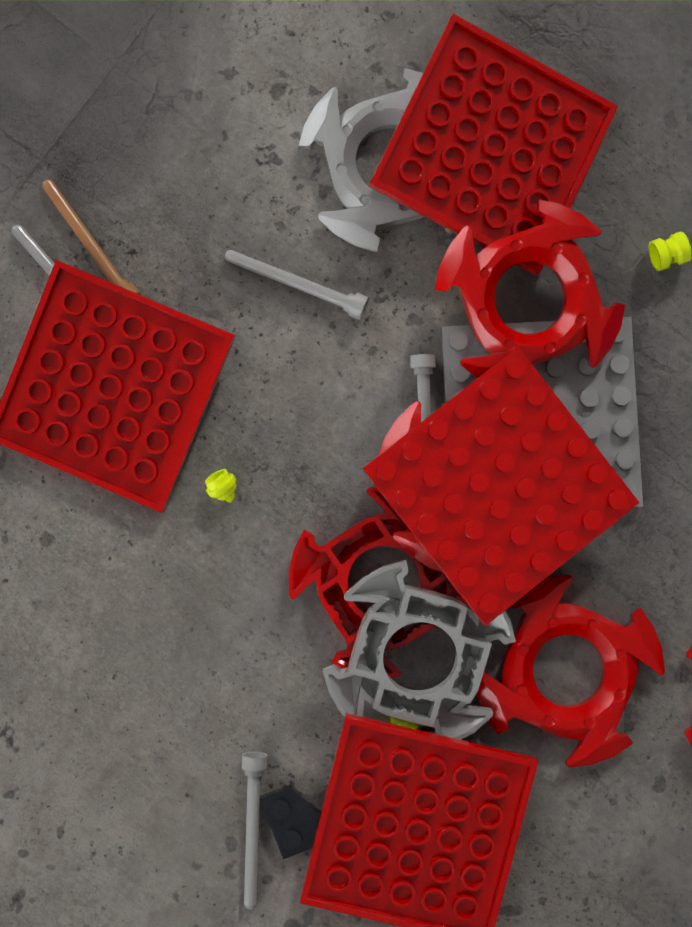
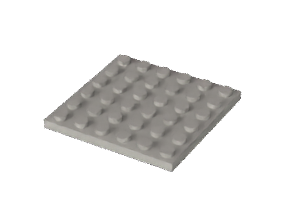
(596, 397)

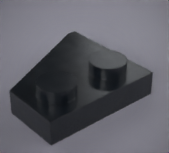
(291, 820)

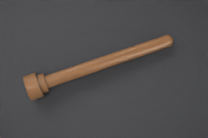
(85, 237)

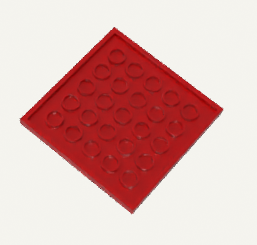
(490, 138)
(111, 386)
(500, 486)
(417, 827)

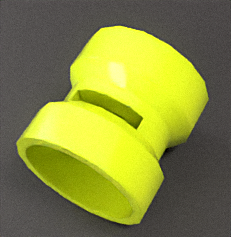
(668, 251)

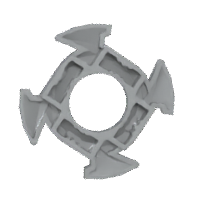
(341, 139)
(392, 608)

